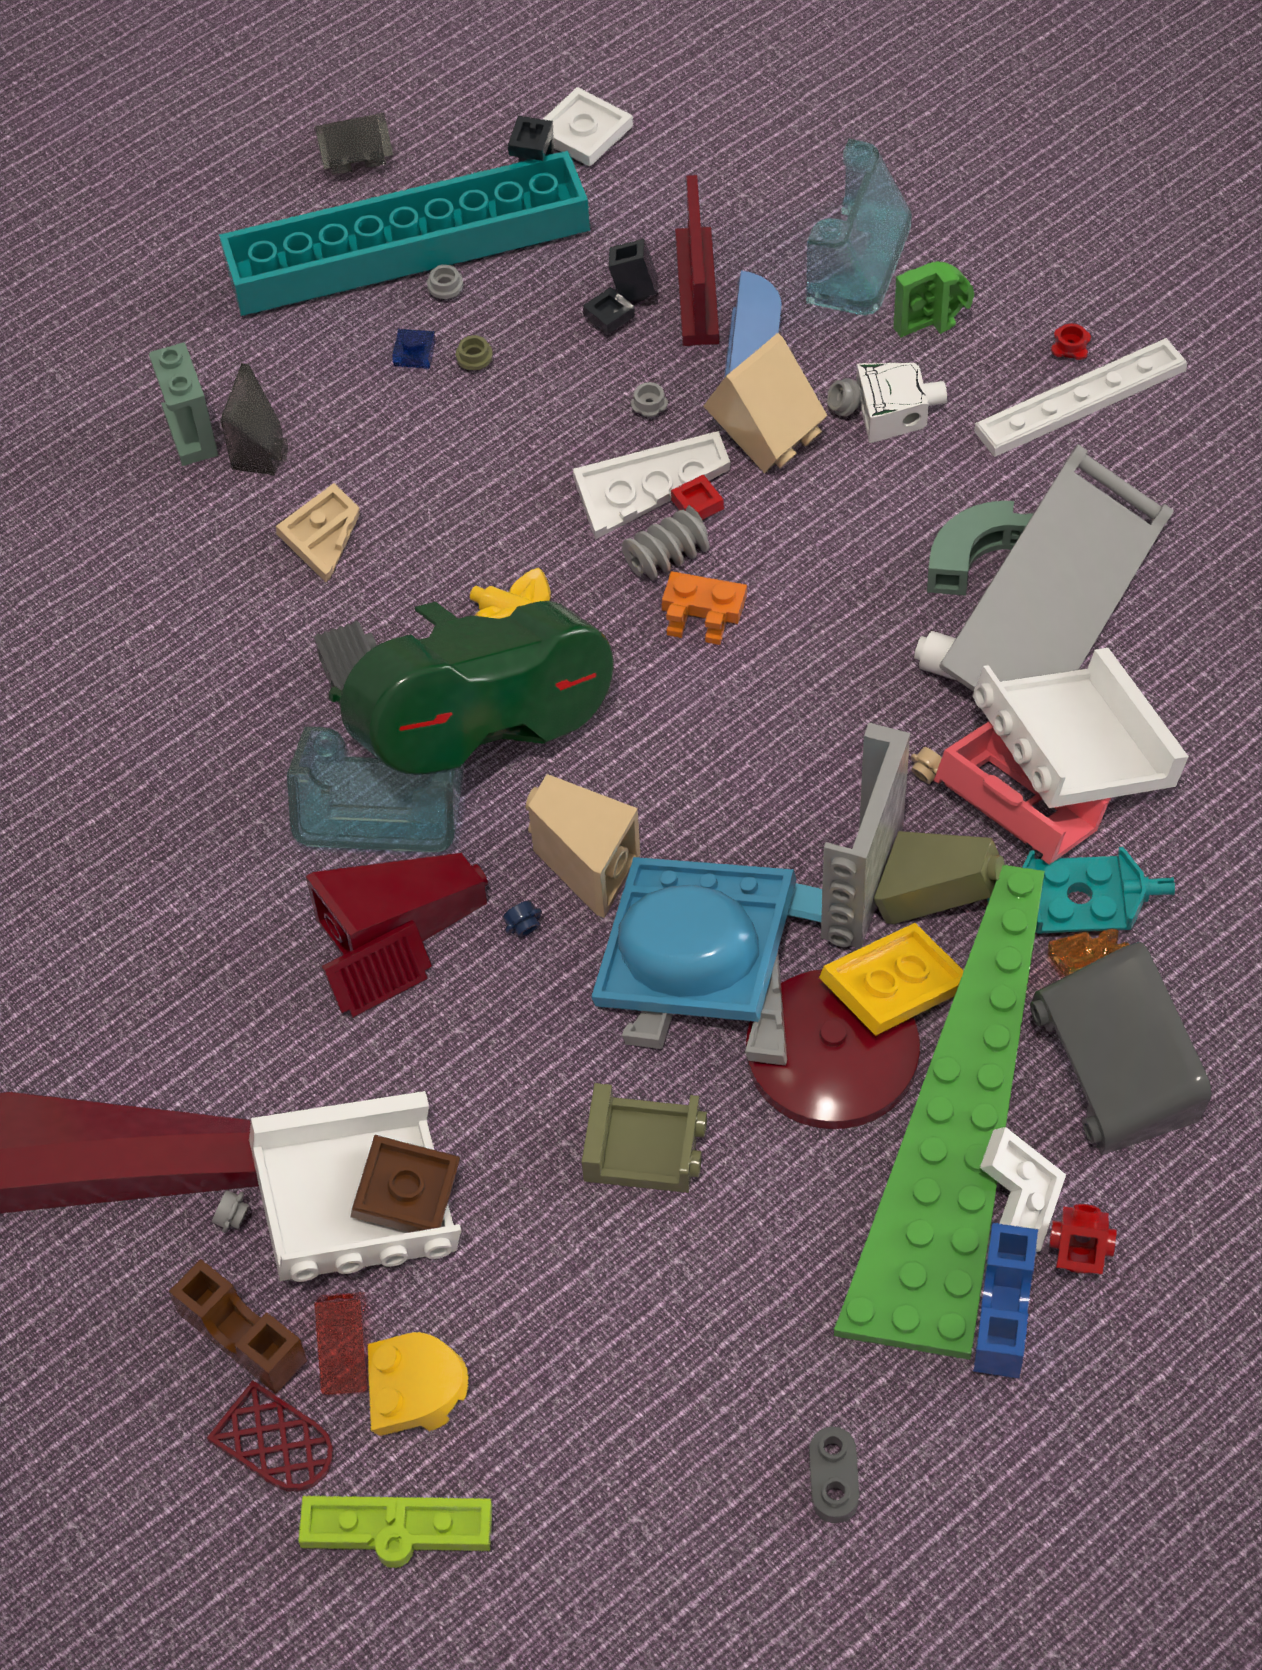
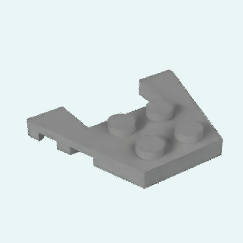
(765, 1041)

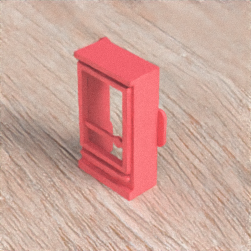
(1049, 835)

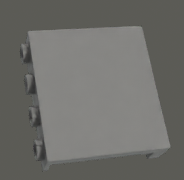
(855, 873)

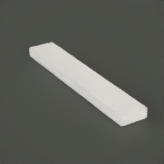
(1080, 397)

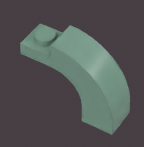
(967, 538)

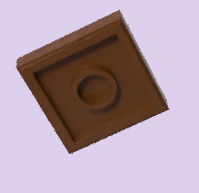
(404, 1186)

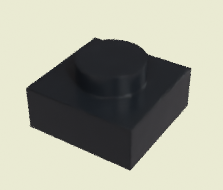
(608, 311)

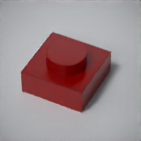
(698, 494)

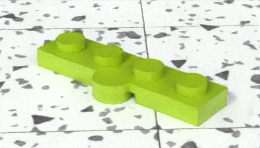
(395, 1525)

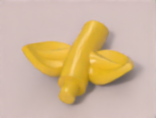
(499, 603)

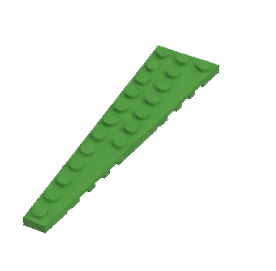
(933, 1225)

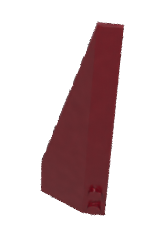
(101, 1152)

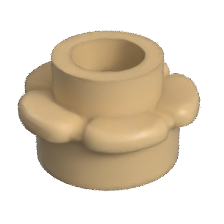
(925, 764)

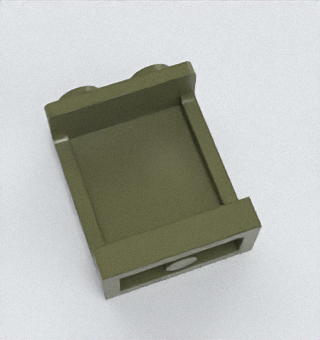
(642, 1142)

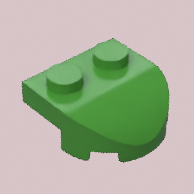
(930, 297)

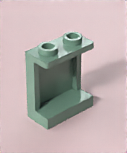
(184, 404)

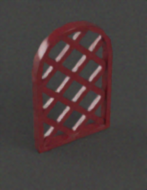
(215, 1438)

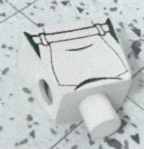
(895, 398)

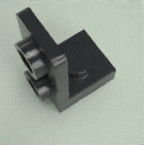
(531, 139)

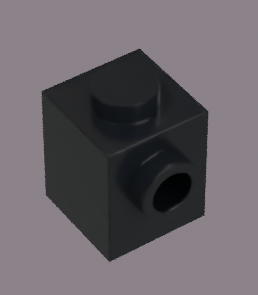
(633, 270)

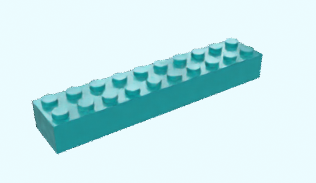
(405, 232)

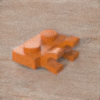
(705, 598)

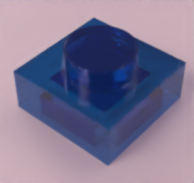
(414, 348)

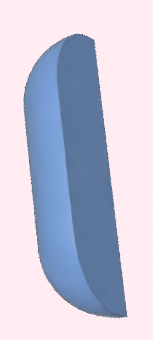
(753, 318)

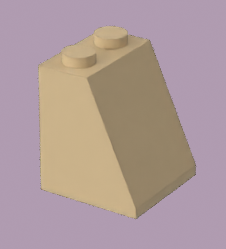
(768, 405)
(584, 839)

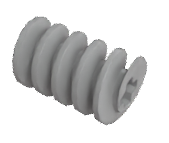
(666, 543)

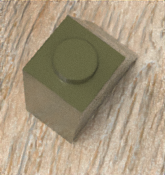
(936, 874)

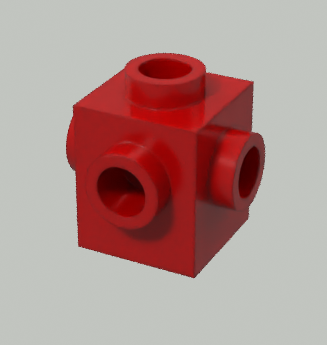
(1082, 1253)

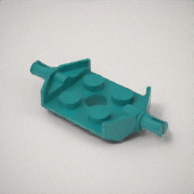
(1111, 882)

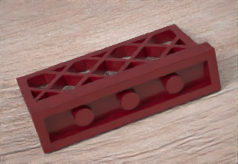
(696, 275)

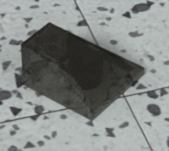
(251, 427)

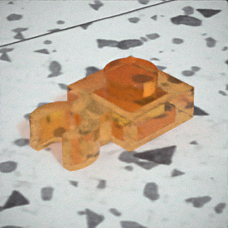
(1081, 950)

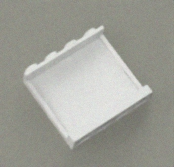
(1082, 732)
(310, 1177)

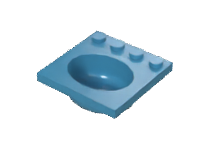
(695, 939)

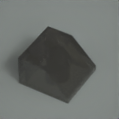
(353, 142)

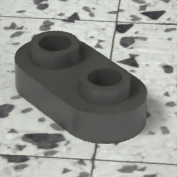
(831, 1472)

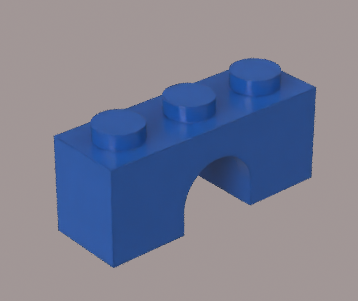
(1005, 1300)

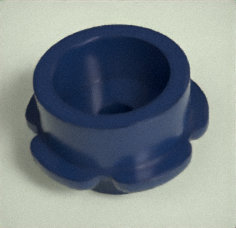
(522, 919)

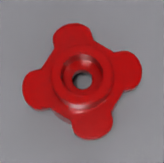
(1071, 342)

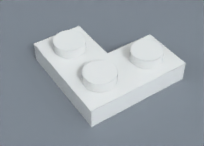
(1030, 1179)

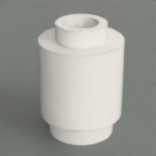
(931, 652)

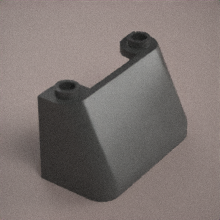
(1125, 1049)

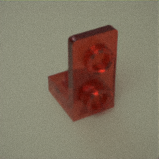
(341, 1342)

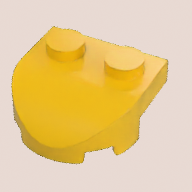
(413, 1382)

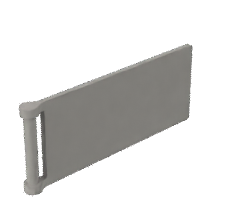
(1058, 579)

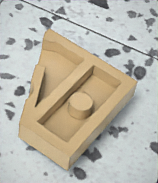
(321, 529)

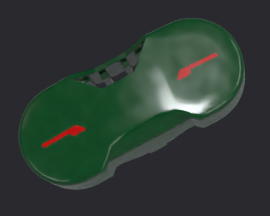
(475, 683)

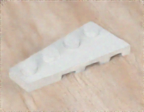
(642, 481)

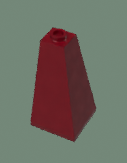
(376, 898)

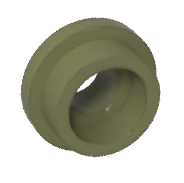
(474, 353)

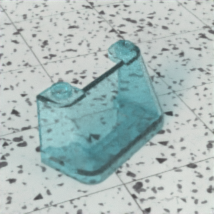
(856, 258)
(366, 803)

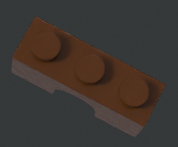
(254, 1342)

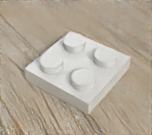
(587, 126)

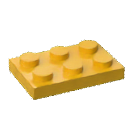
(893, 978)

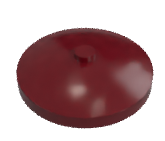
(835, 1065)

